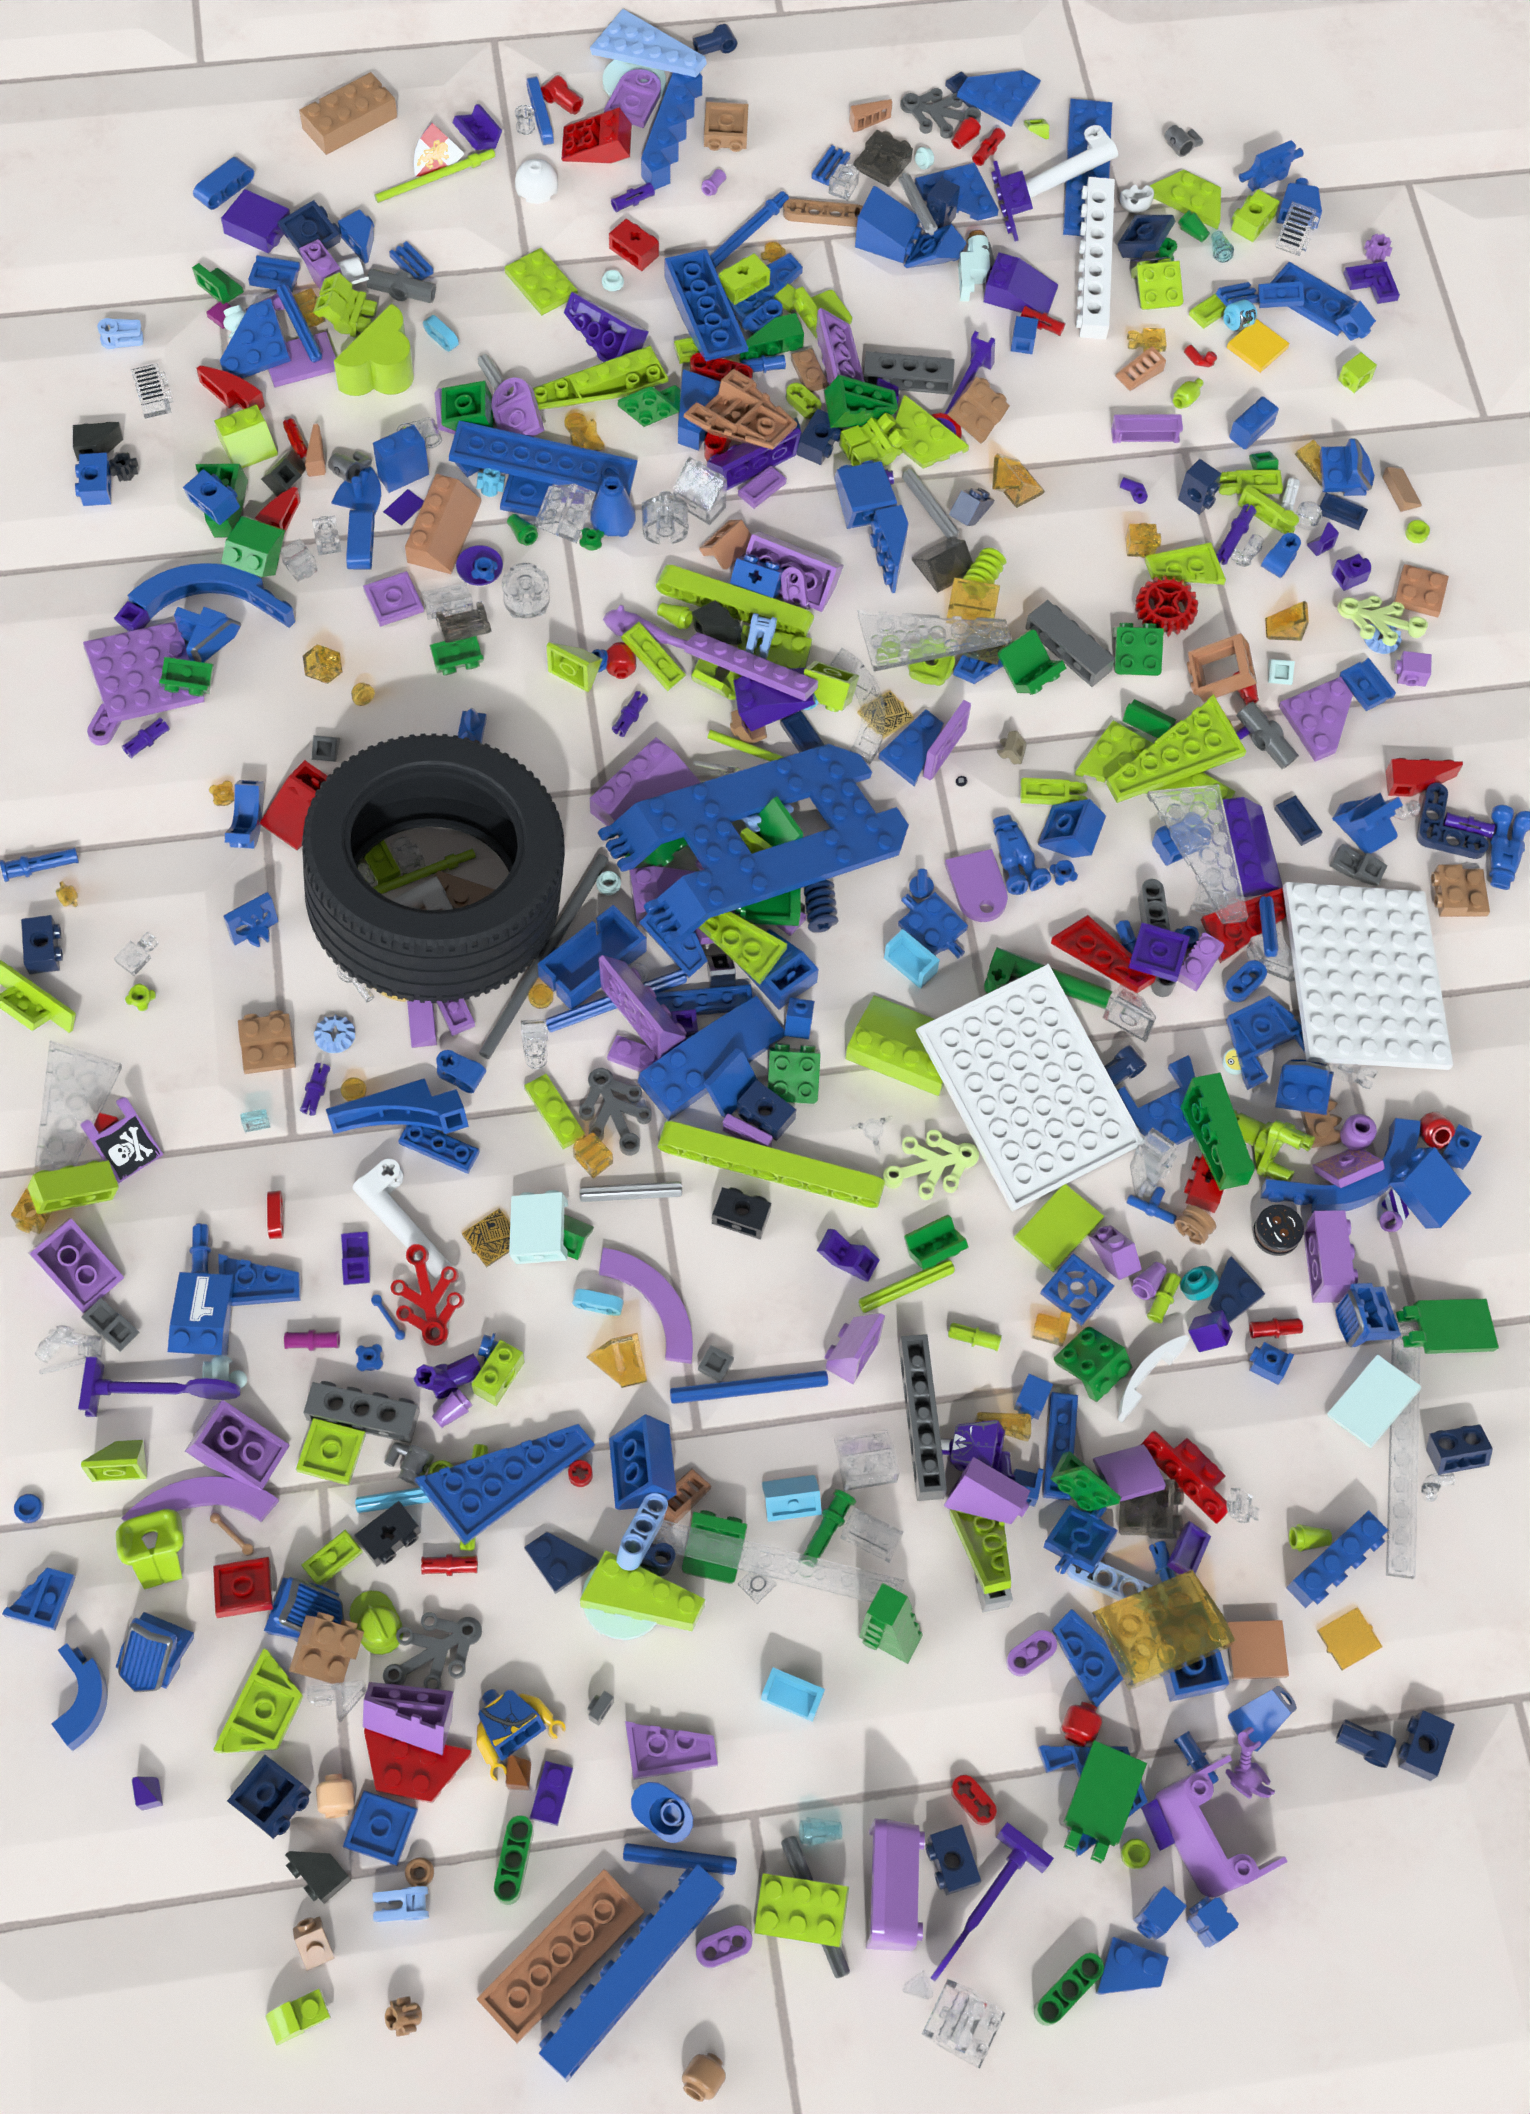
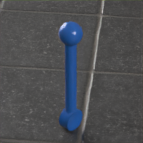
(377, 1301)

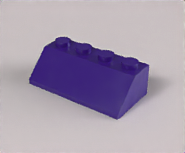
(748, 460)
(1252, 847)

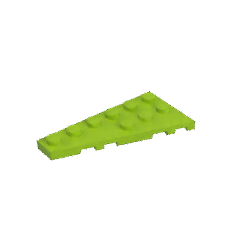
(1185, 750)

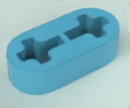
(440, 333)
(598, 1302)

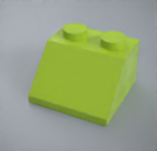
(245, 437)
(835, 685)

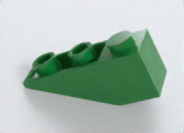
(776, 337)

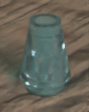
(1221, 247)
(819, 1831)

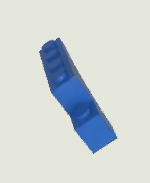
(401, 1106)

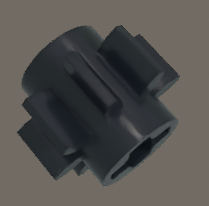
(123, 466)

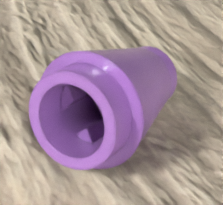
(1148, 1282)
(452, 1408)

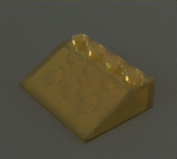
(1163, 1629)

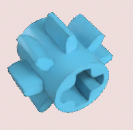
(490, 482)

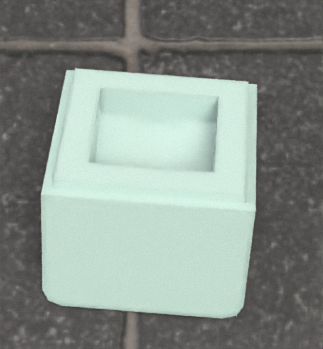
(1280, 671)

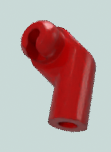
(1200, 360)

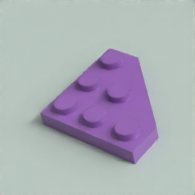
(1319, 716)

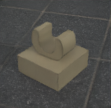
(1014, 747)

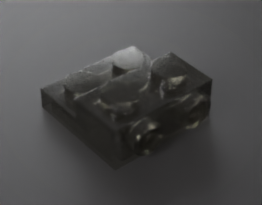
(884, 157)
(1153, 1513)

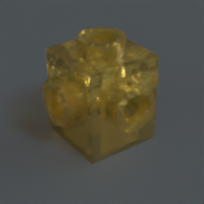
(1142, 540)
(322, 664)

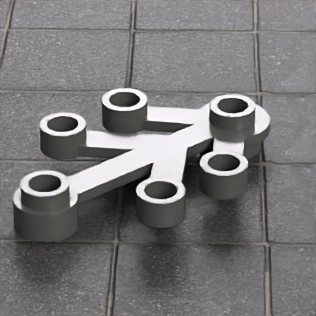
(916, 104)
(614, 1107)
(436, 1649)

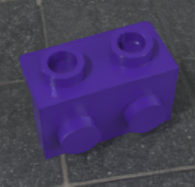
(478, 128)

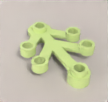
(1356, 610)
(933, 1163)

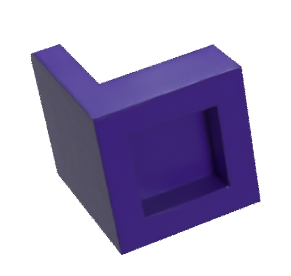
(1210, 1331)

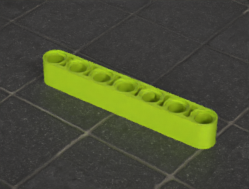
(740, 603)

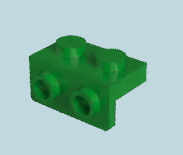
(456, 654)
(186, 675)
(935, 1242)

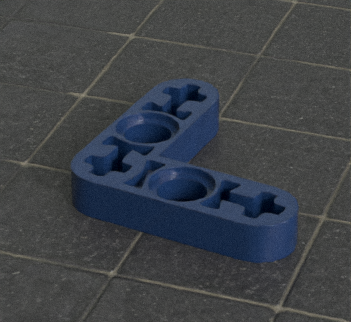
(1440, 833)

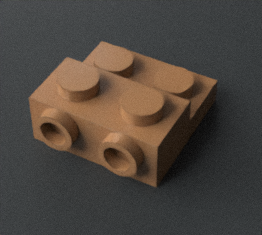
(726, 126)
(979, 409)
(1460, 891)
(266, 1042)
(326, 1648)

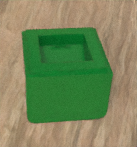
(1264, 461)

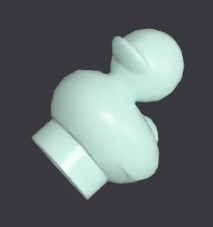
(233, 318)
(219, 1369)

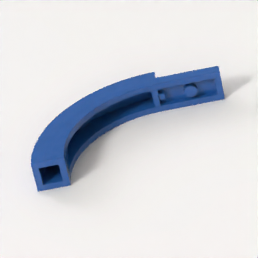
(208, 578)
(1401, 1143)

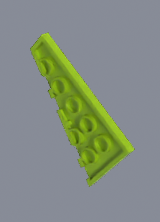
(1122, 746)

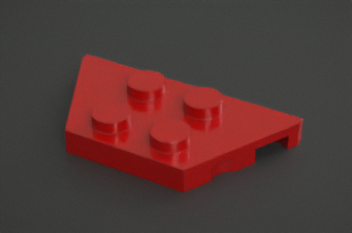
(409, 1769)

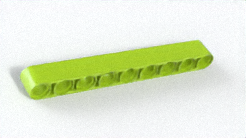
(771, 1164)

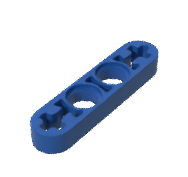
(540, 112)

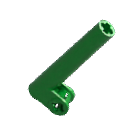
(1008, 964)

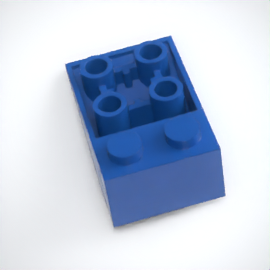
(889, 539)
(789, 976)

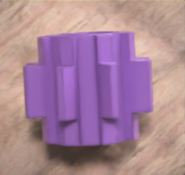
(1378, 248)

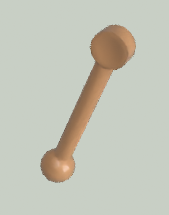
(247, 1549)

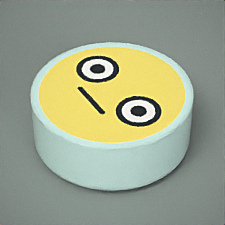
(1231, 1063)

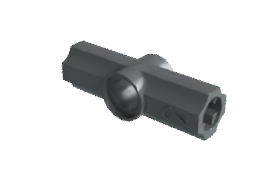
(401, 286)
(1267, 735)

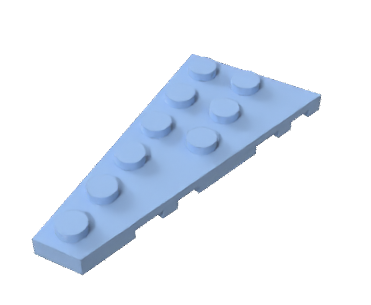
(642, 44)

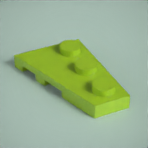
(1191, 563)

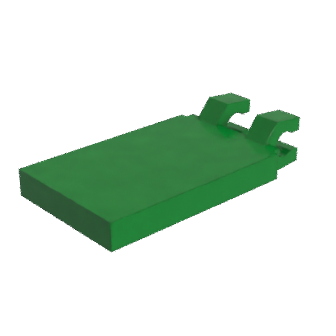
(1450, 1326)
(1103, 1798)

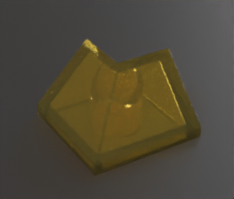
(1014, 480)

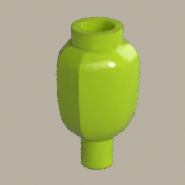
(1187, 393)

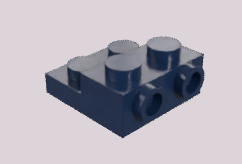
(309, 225)
(1145, 234)
(270, 1797)

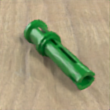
(832, 1519)

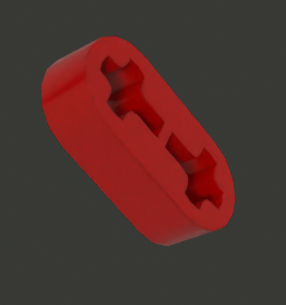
(275, 1215)
(978, 1795)

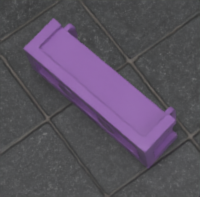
(1146, 428)

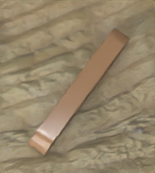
(824, 216)

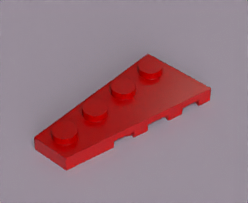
(1238, 934)
(1099, 950)

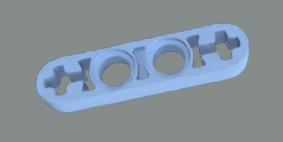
(1118, 1580)

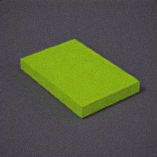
(1059, 1227)

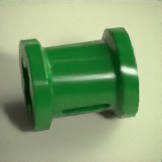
(1167, 249)

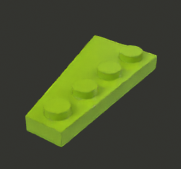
(745, 944)
(986, 1549)

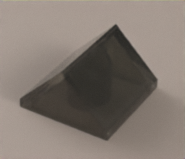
(944, 563)

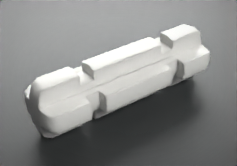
(1290, 494)

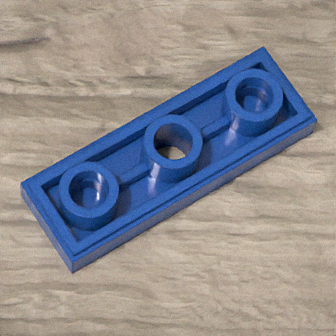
(452, 1152)

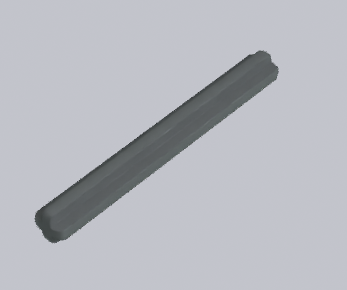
(801, 1871)

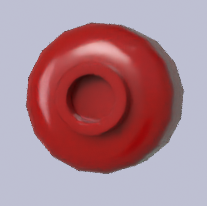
(620, 660)
(1436, 1130)
(1081, 1724)

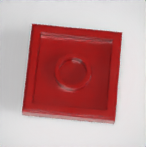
(242, 1587)

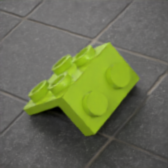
(1159, 284)
(808, 307)

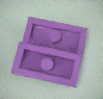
(1130, 1472)

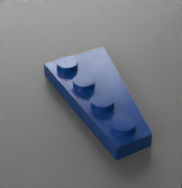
(782, 272)

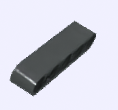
(1157, 906)

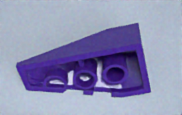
(603, 329)

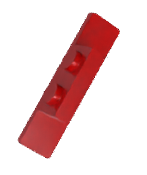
(1191, 1471)

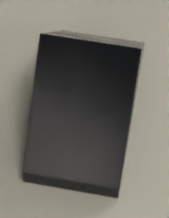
(720, 970)

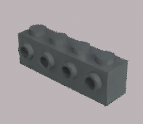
(1070, 643)

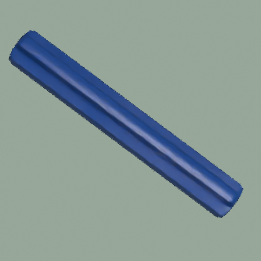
(299, 323)
(679, 1858)

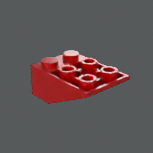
(598, 138)
(289, 809)

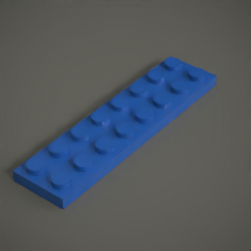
(1081, 116)
(538, 458)

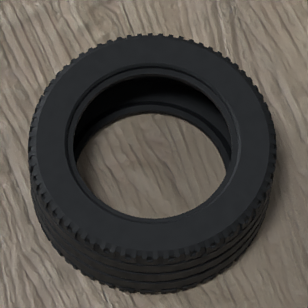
(445, 786)

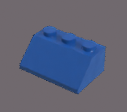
(642, 1462)

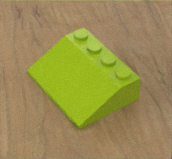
(890, 1045)

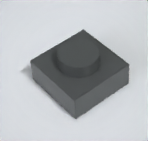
(715, 1363)
(599, 1707)

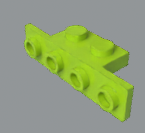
(30, 1003)

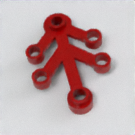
(428, 1299)

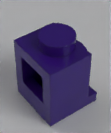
(1351, 571)

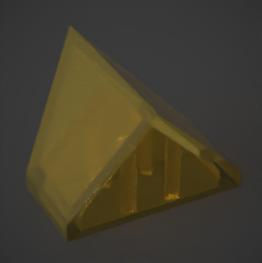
(1289, 623)
(621, 1360)

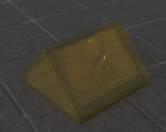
(973, 599)

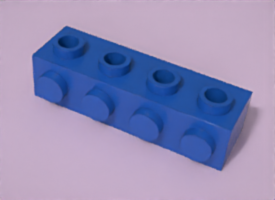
(1336, 1559)

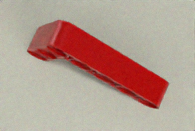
(716, 370)

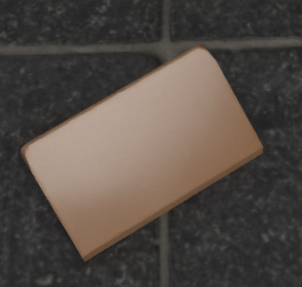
(1401, 489)

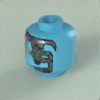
(1240, 315)

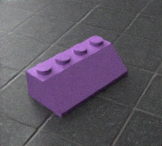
(837, 347)
(820, 572)

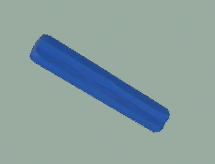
(1268, 926)

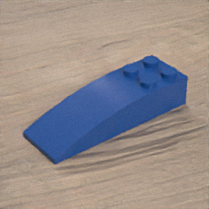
(704, 305)
(679, 1076)

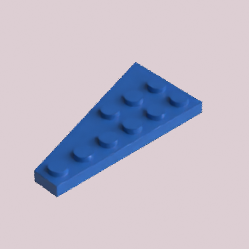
(492, 1485)

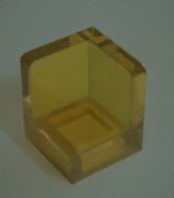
(586, 436)
(1051, 1328)

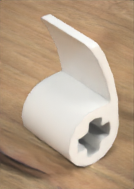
(352, 270)

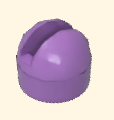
(1390, 1216)

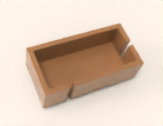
(348, 113)

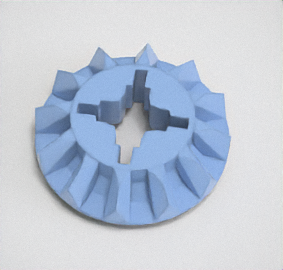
(1378, 645)
(342, 1041)

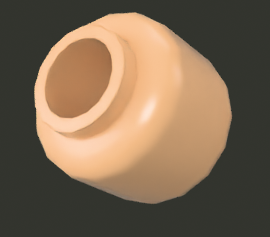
(335, 1796)

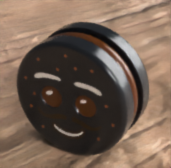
(1278, 1230)

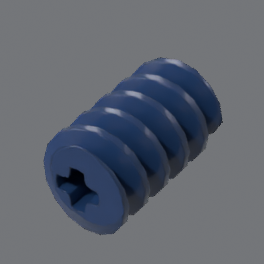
(820, 906)

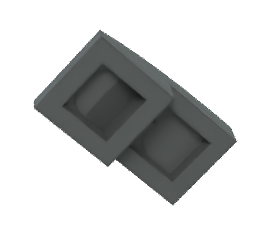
(1359, 867)
(110, 1325)

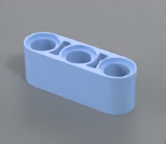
(636, 1540)

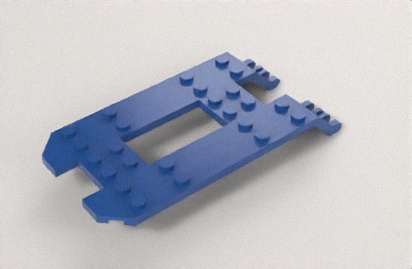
(730, 872)

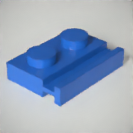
(273, 273)
(1367, 684)

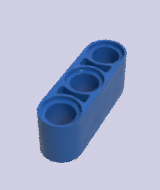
(223, 183)
(360, 539)

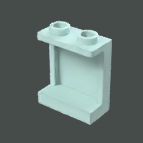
(537, 1227)

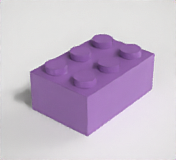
(1329, 1256)

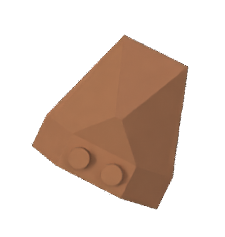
(742, 414)

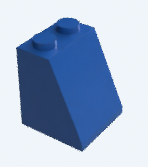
(887, 227)
(862, 492)

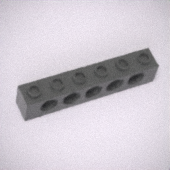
(922, 1418)

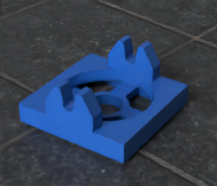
(247, 915)
(1075, 1264)

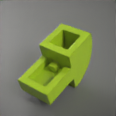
(297, 2016)

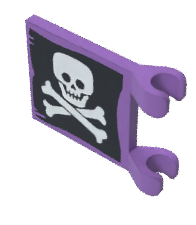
(124, 1143)

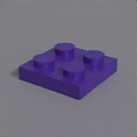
(1159, 952)

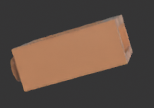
(1233, 645)

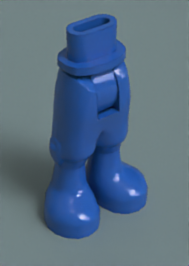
(1015, 852)
(1504, 852)

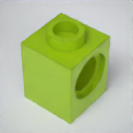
(1357, 372)

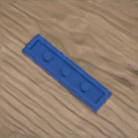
(706, 1000)
(1059, 1439)

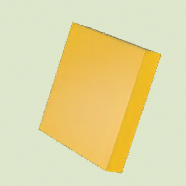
(1258, 345)

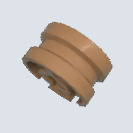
(1195, 1224)

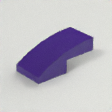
(355, 1258)

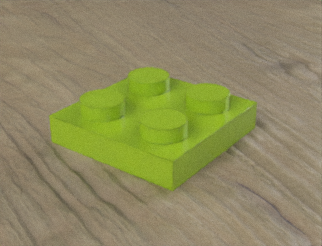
(331, 1452)

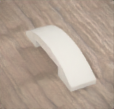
(1166, 1352)

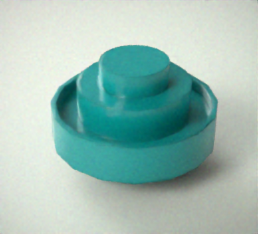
(1199, 1283)

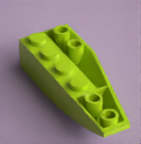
(603, 381)

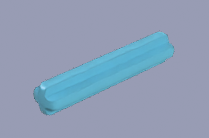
(386, 1500)

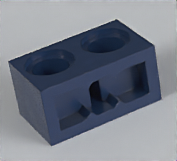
(1459, 1449)

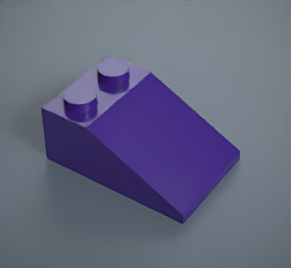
(1018, 285)
(763, 705)

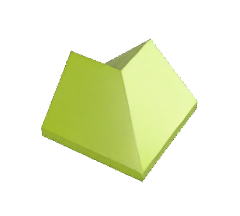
(573, 664)
(117, 1462)

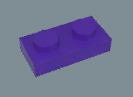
(551, 1793)

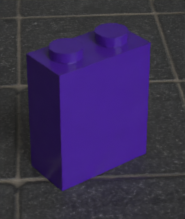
(254, 221)

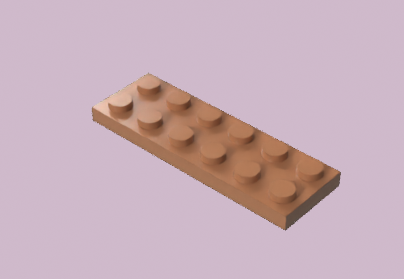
(560, 1956)

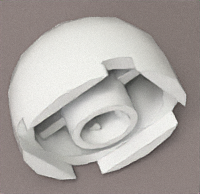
(536, 181)

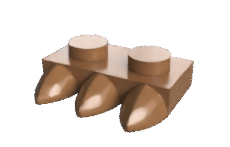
(1323, 1126)

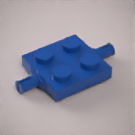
(1271, 165)
(933, 924)
(1080, 1539)

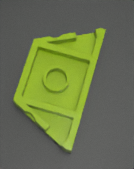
(1189, 192)
(926, 437)
(262, 1710)

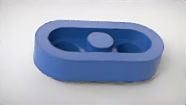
(1244, 982)

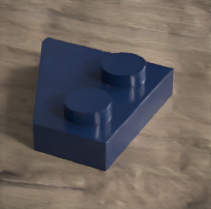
(1235, 1292)
(559, 1561)

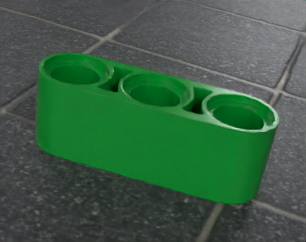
(513, 1874)
(1081, 1982)

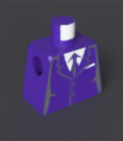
(975, 1440)

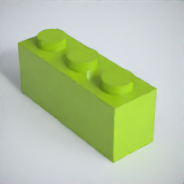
(72, 1186)

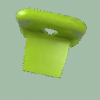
(704, 675)
(158, 1563)

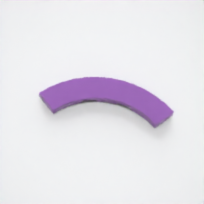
(659, 1294)
(207, 1492)

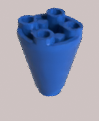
(612, 509)

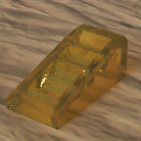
(1015, 1425)

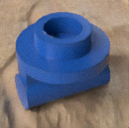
(921, 885)

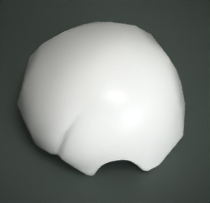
(1136, 200)

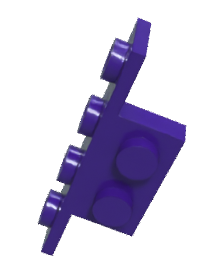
(1015, 195)

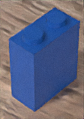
(401, 458)
(1429, 1187)

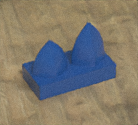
(472, 725)

